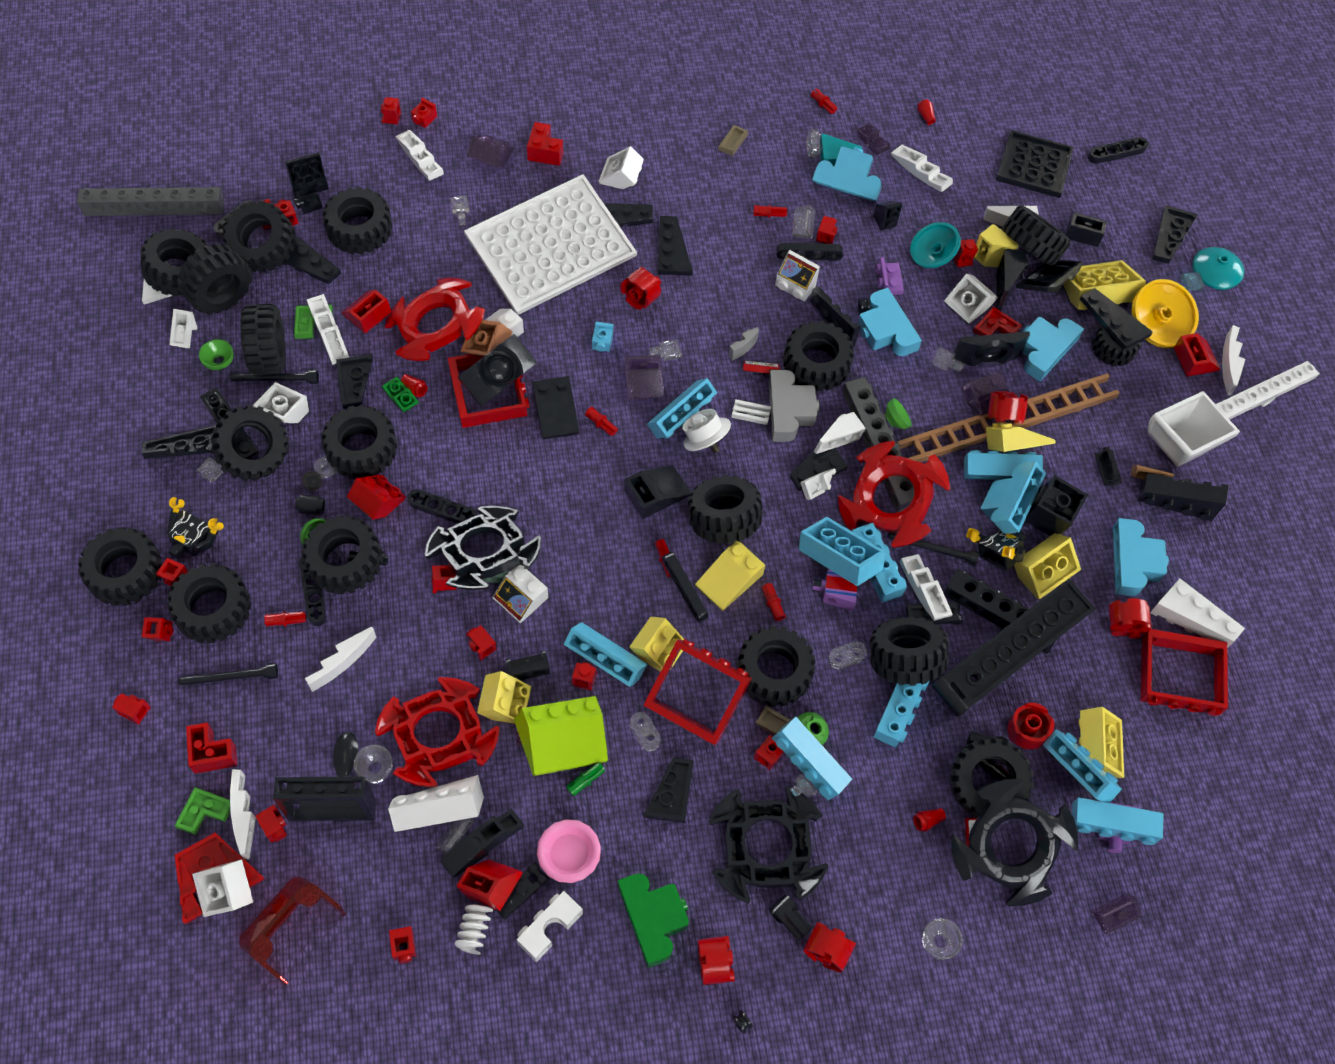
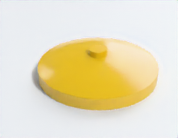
(1165, 310)

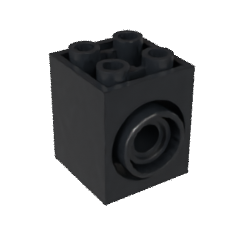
(1055, 506)

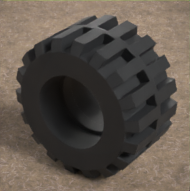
(1110, 351)

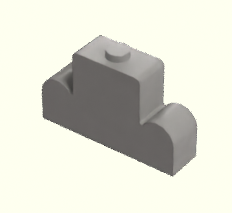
(790, 405)

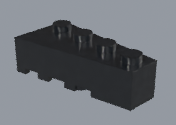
(1183, 496)

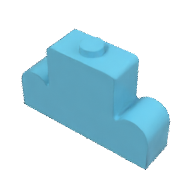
(849, 174)
(888, 325)
(1048, 345)
(1012, 498)
(1136, 557)

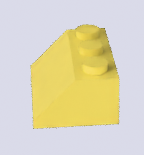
(1048, 565)
(1103, 738)

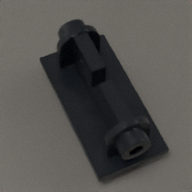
(1108, 467)

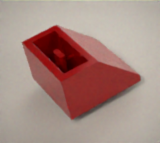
(367, 310)
(1195, 355)
(375, 496)
(489, 883)

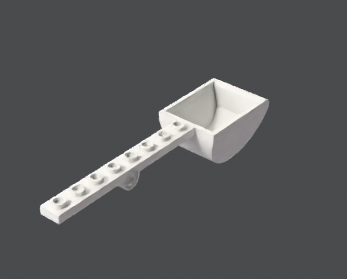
(1201, 425)

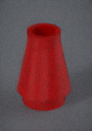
(926, 110)
(416, 386)
(927, 819)

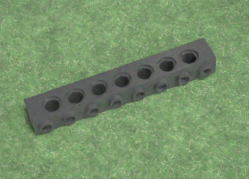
(151, 201)
(852, 392)

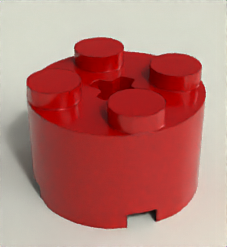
(641, 288)
(1007, 406)
(1129, 618)
(1030, 726)
(829, 947)
(715, 960)

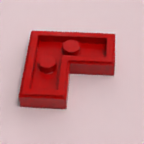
(996, 321)

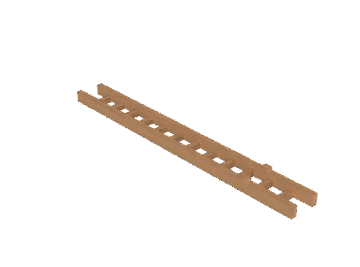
(1047, 397)

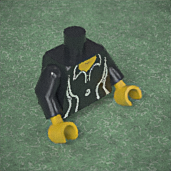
(189, 532)
(999, 548)

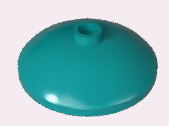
(935, 238)
(1218, 268)

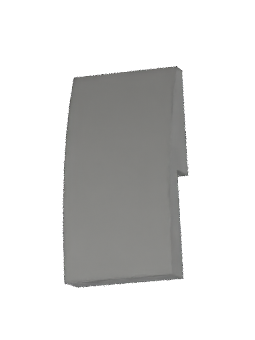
(747, 341)

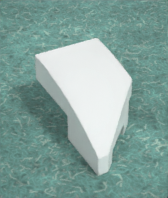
(817, 484)

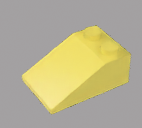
(1008, 438)
(730, 575)

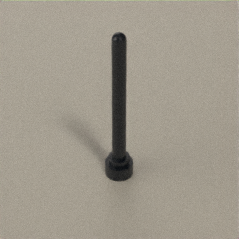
(310, 376)
(970, 556)
(269, 671)

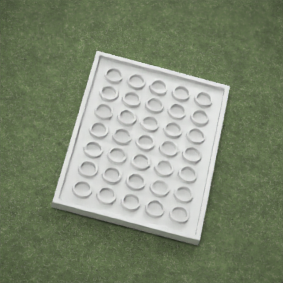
(550, 244)

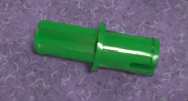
(585, 779)

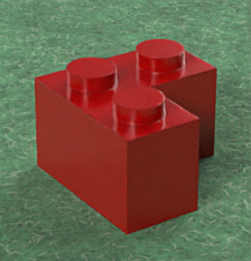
(542, 147)
(207, 754)

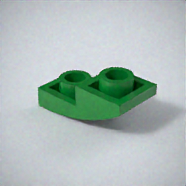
(400, 395)

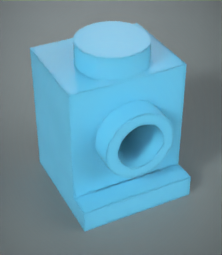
(602, 337)

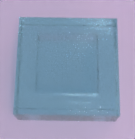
(1192, 281)

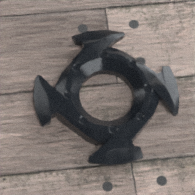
(471, 570)
(743, 869)
(1030, 874)

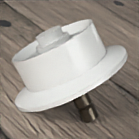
(705, 430)

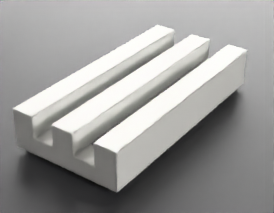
(751, 410)

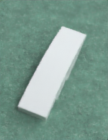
(419, 155)
(922, 169)
(327, 328)
(1231, 362)
(925, 587)
(347, 654)
(242, 820)

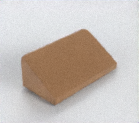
(1141, 471)

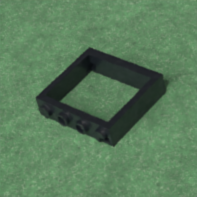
(325, 798)

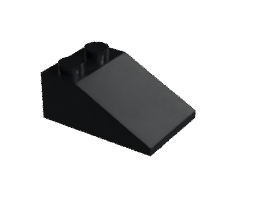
(1008, 274)
(555, 407)

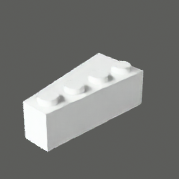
(1197, 614)
(437, 805)

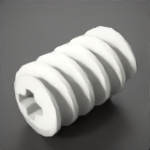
(472, 928)

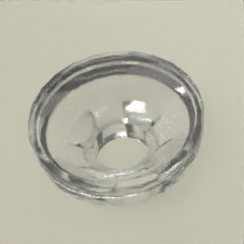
(369, 755)
(949, 931)

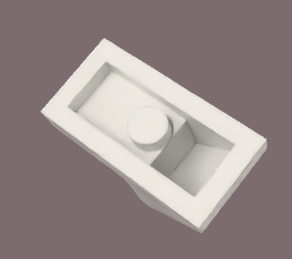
(181, 329)

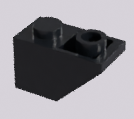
(887, 214)

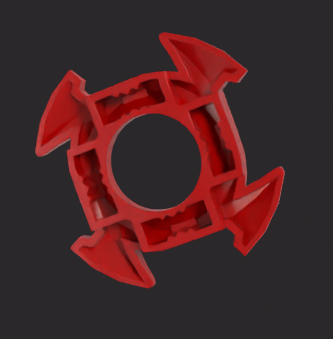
(442, 295)
(880, 467)
(422, 759)

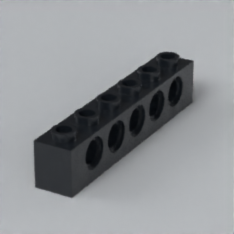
(988, 610)

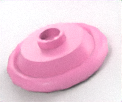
(568, 851)

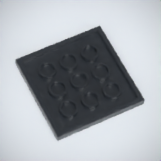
(1035, 164)

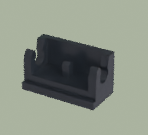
(529, 666)

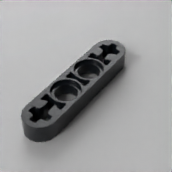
(1135, 146)
(829, 252)
(440, 511)
(685, 587)
(310, 590)

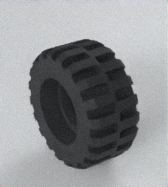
(249, 218)
(1036, 235)
(357, 237)
(163, 247)
(214, 278)
(824, 338)
(263, 339)
(260, 420)
(355, 422)
(729, 525)
(336, 533)
(110, 547)
(196, 584)
(783, 643)
(909, 650)
(987, 749)

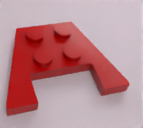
(202, 856)

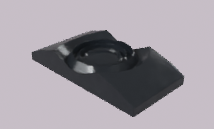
(1050, 277)
(990, 348)
(497, 370)

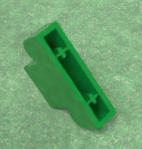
(653, 916)

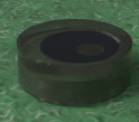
(311, 481)

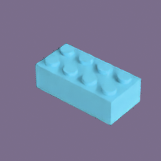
(842, 551)

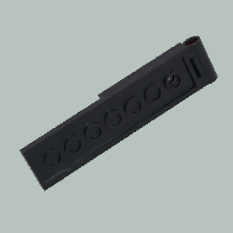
(1013, 647)

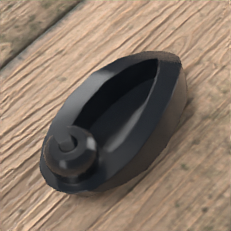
(345, 753)

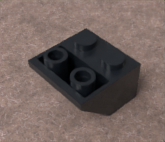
(1085, 229)

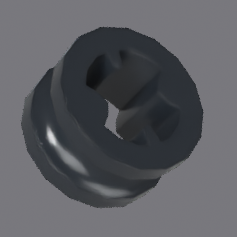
(863, 305)
(742, 1021)

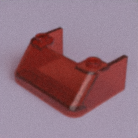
(256, 937)

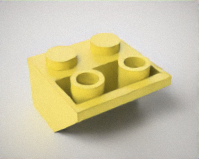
(992, 245)
(656, 642)
(503, 697)

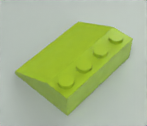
(562, 735)

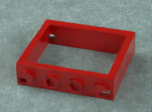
(483, 417)
(1192, 644)
(683, 720)

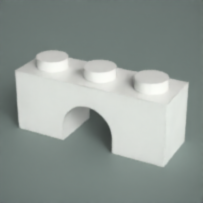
(561, 910)

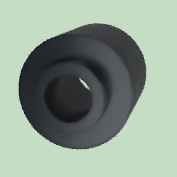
(310, 504)

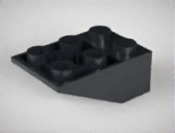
(306, 174)
(655, 489)

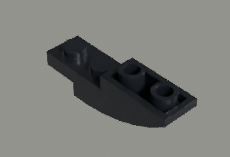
(217, 408)
(480, 842)

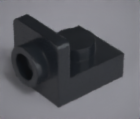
(308, 203)

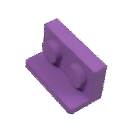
(889, 277)

